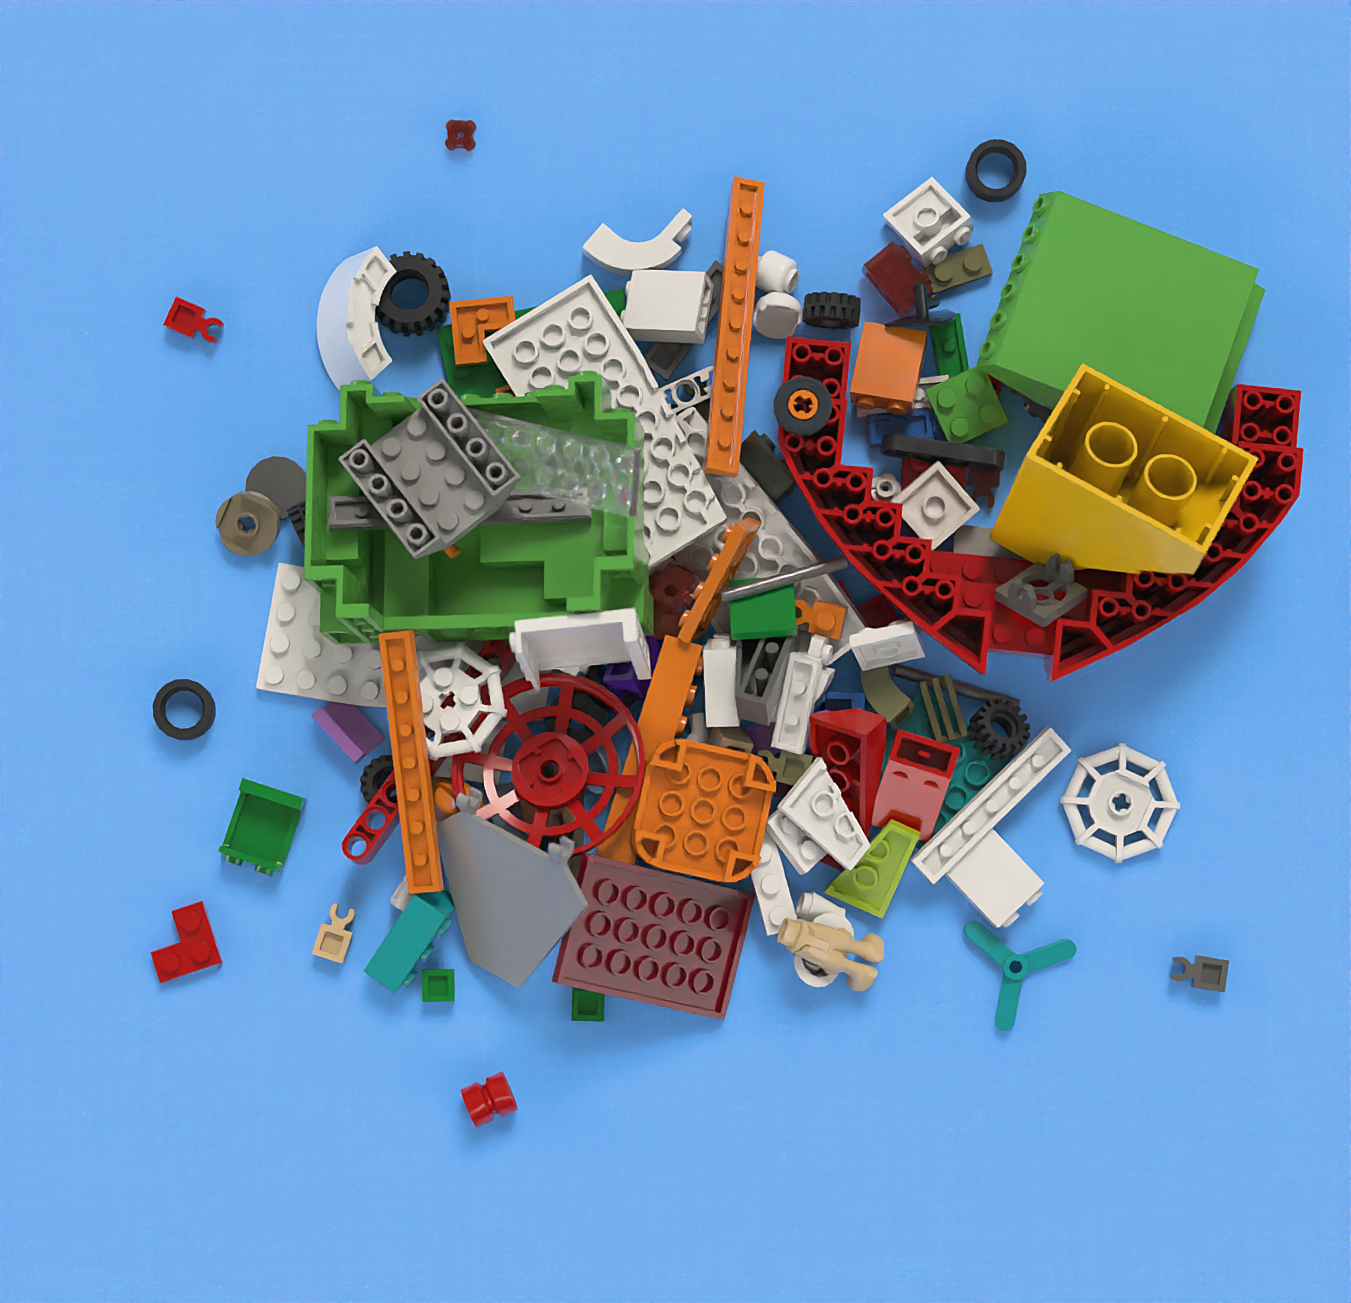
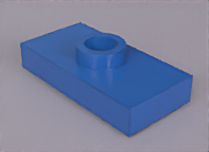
(910, 424)

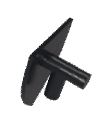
(923, 316)

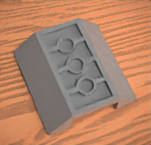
(433, 473)

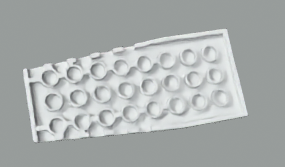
(585, 334)
(773, 550)
(308, 665)

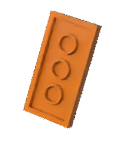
(722, 570)

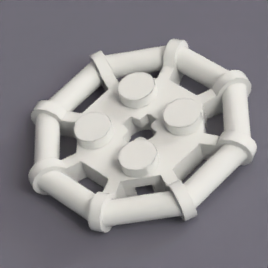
(467, 699)
(1103, 810)

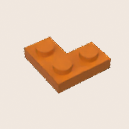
(470, 322)

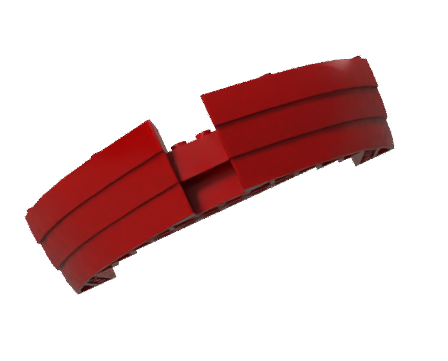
(954, 592)

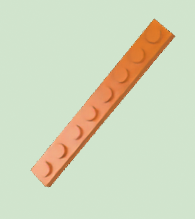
(410, 761)

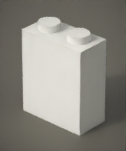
(667, 306)
(719, 681)
(995, 880)

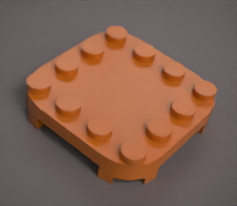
(702, 810)

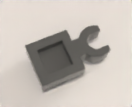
(1205, 972)

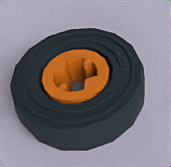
(805, 389)

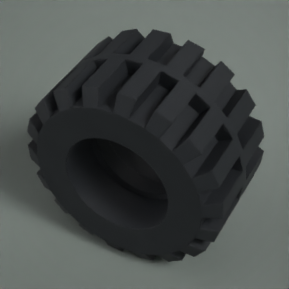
(430, 312)

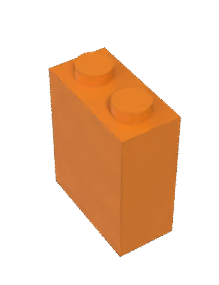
(888, 368)

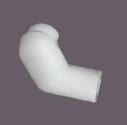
(698, 728)

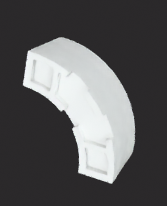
(346, 318)

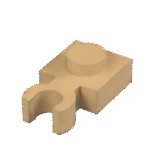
(333, 939)

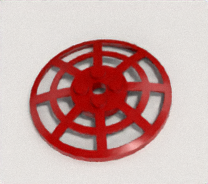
(556, 749)

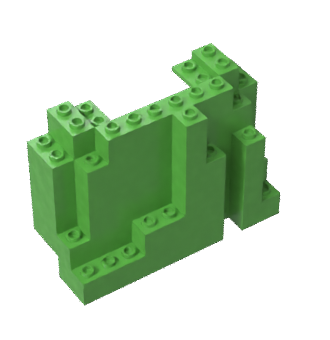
(503, 571)

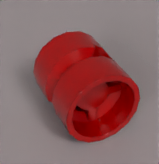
(489, 1099)

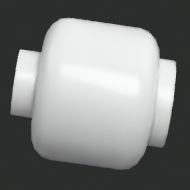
(776, 273)

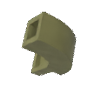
(884, 695)

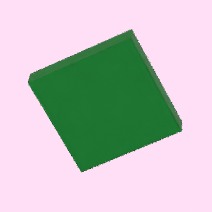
(764, 613)

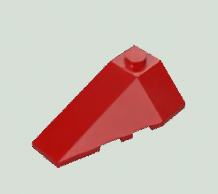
(853, 751)

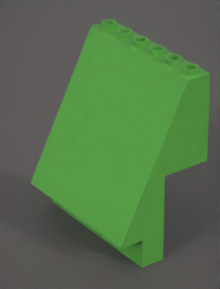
(1125, 304)

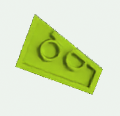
(878, 871)

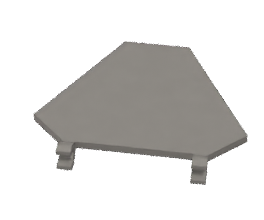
(506, 892)

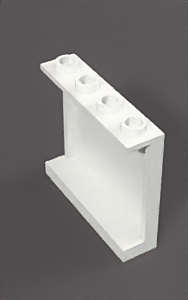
(580, 642)

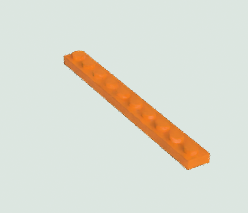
(734, 327)

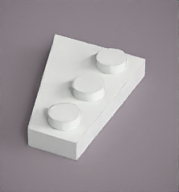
(823, 815)

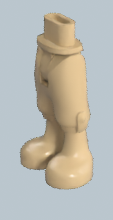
(825, 948)

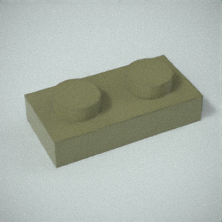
(959, 269)

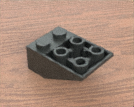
(765, 467)

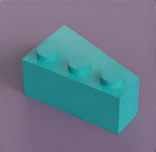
(411, 939)

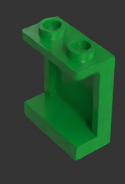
(262, 827)

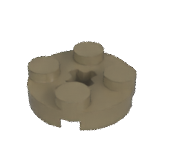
(232, 530)

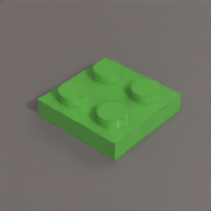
(965, 405)

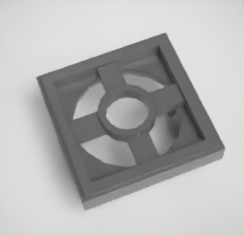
(1021, 596)

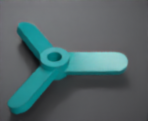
(1029, 962)

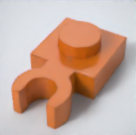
(824, 617)

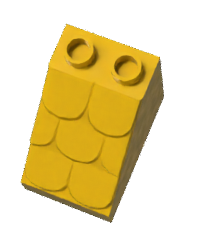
(1120, 484)

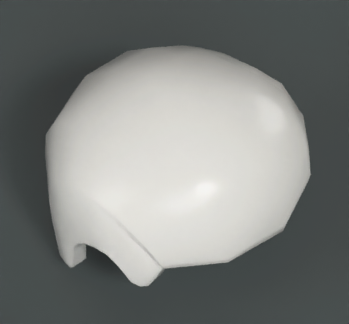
(777, 315)

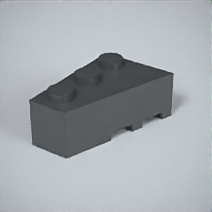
(761, 675)

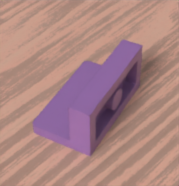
(349, 729)

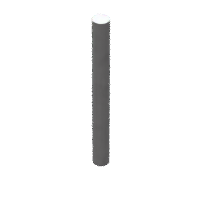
(784, 579)
(960, 688)

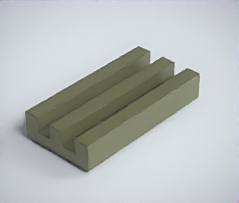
(935, 682)

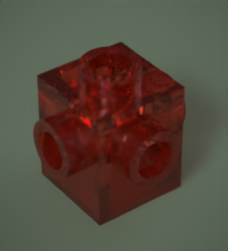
(682, 578)

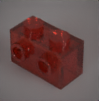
(894, 277)

